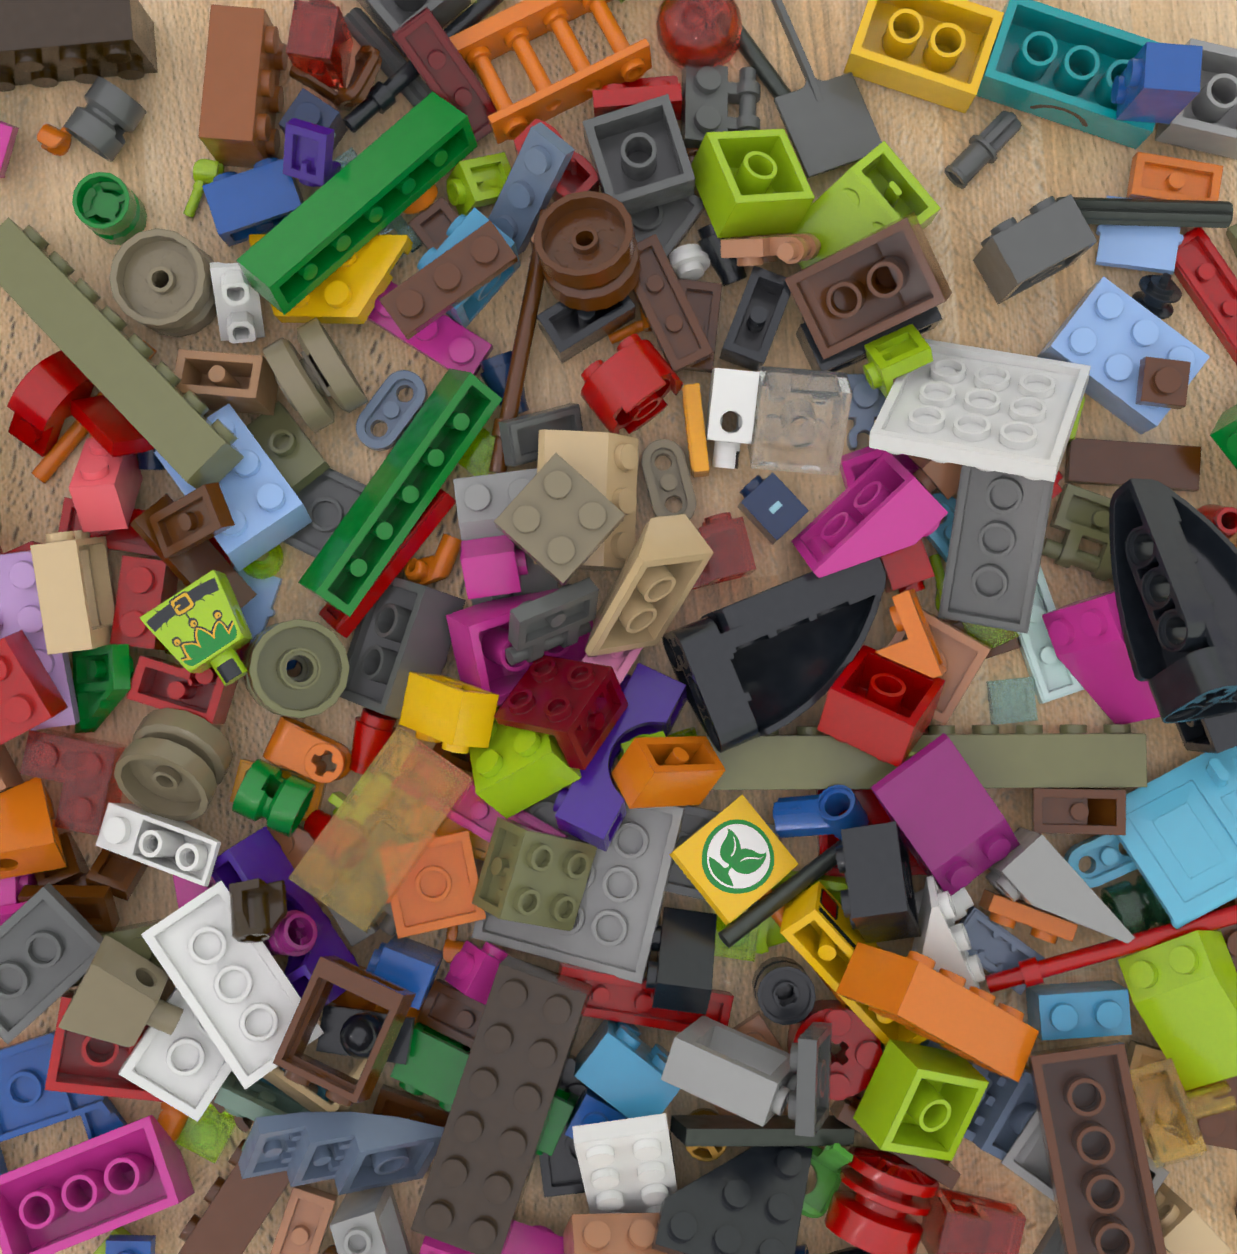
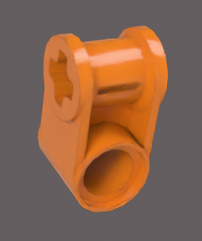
(301, 750)

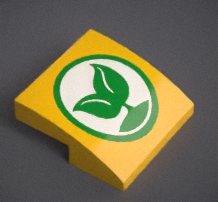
(734, 859)

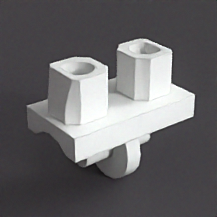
(236, 304)

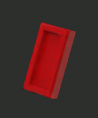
(108, 426)

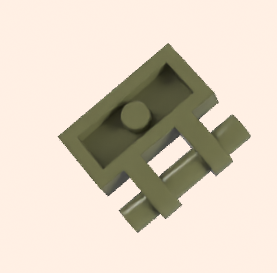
(1081, 516)

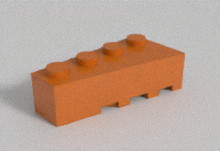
(940, 1008)

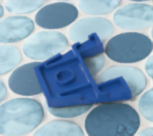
(29, 1107)

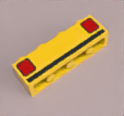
(826, 940)

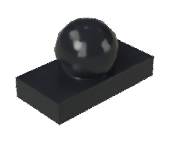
(355, 1030)

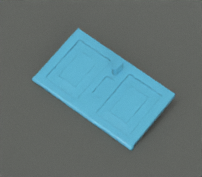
(1186, 835)

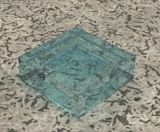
(1011, 700)

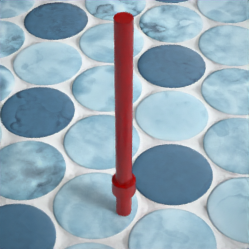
(1032, 971)

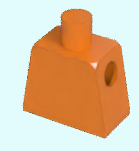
(28, 832)

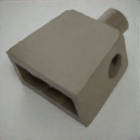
(120, 997)

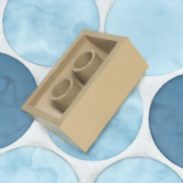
(611, 466)
(650, 586)

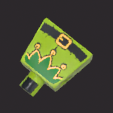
(203, 627)

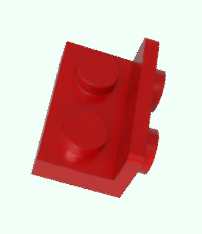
(618, 96)

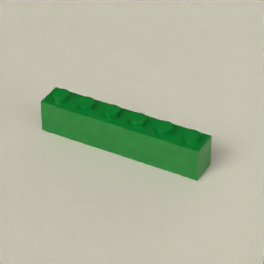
(358, 202)
(400, 490)

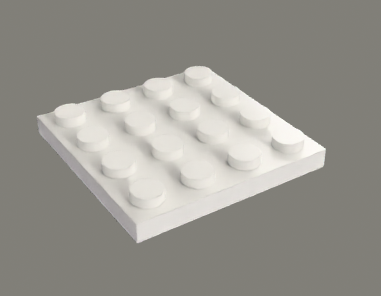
(984, 410)

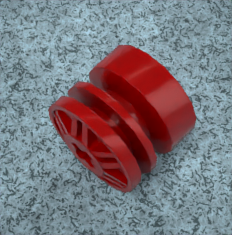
(878, 1210)

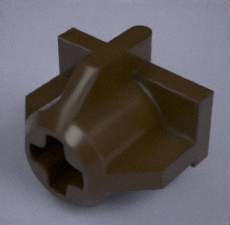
(256, 909)

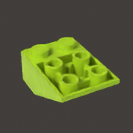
(864, 200)

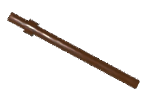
(519, 356)

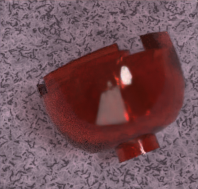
(699, 31)

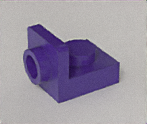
(309, 153)

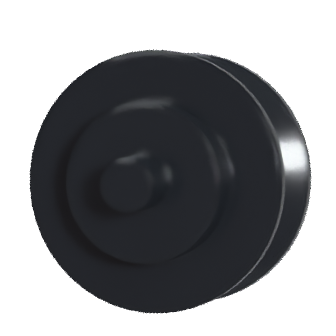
(1158, 294)

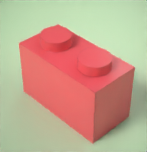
(104, 488)

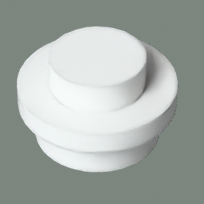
(689, 261)

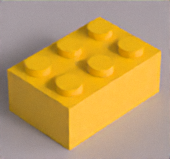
(925, 48)

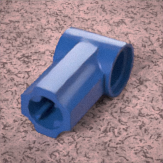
(819, 813)

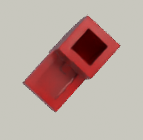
(44, 401)

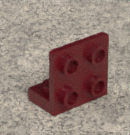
(566, 700)

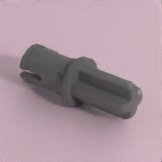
(983, 149)

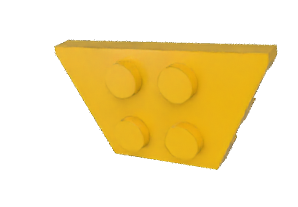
(352, 289)

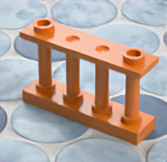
(515, 29)

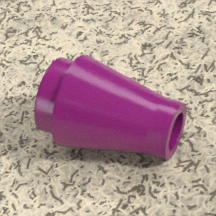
(293, 935)

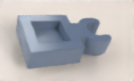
(864, 407)

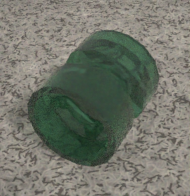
(1134, 905)

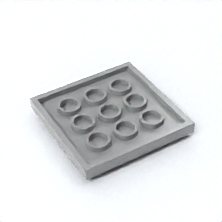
(618, 903)

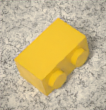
(448, 712)

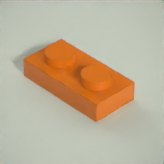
(1173, 178)
(1044, 924)

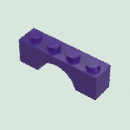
(592, 804)
(263, 858)

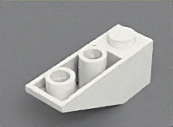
(159, 842)
(943, 939)

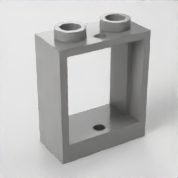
(730, 1070)
(369, 1224)

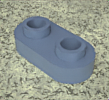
(388, 409)

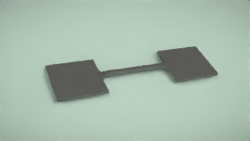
(824, 117)

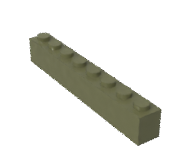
(112, 360)

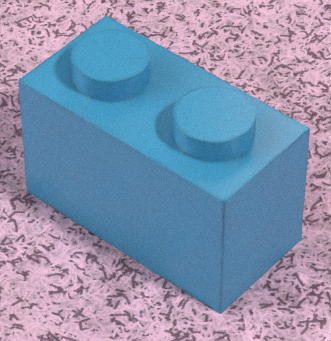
(1079, 1010)

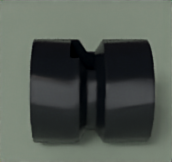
(783, 990)

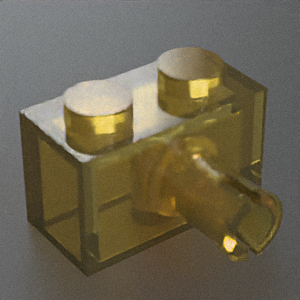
(1171, 1114)

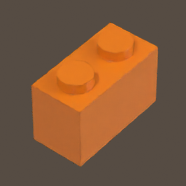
(667, 771)

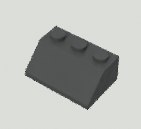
(396, 637)

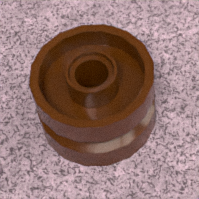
(588, 250)

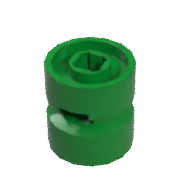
(109, 207)
(273, 797)

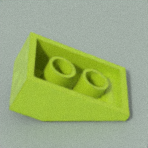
(1189, 1004)

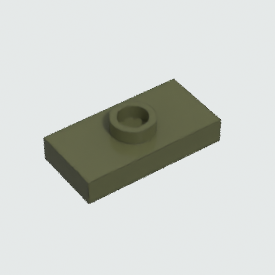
(288, 448)

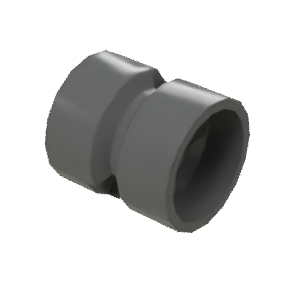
(105, 119)

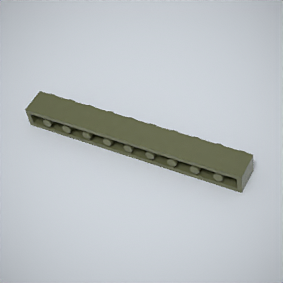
(996, 759)

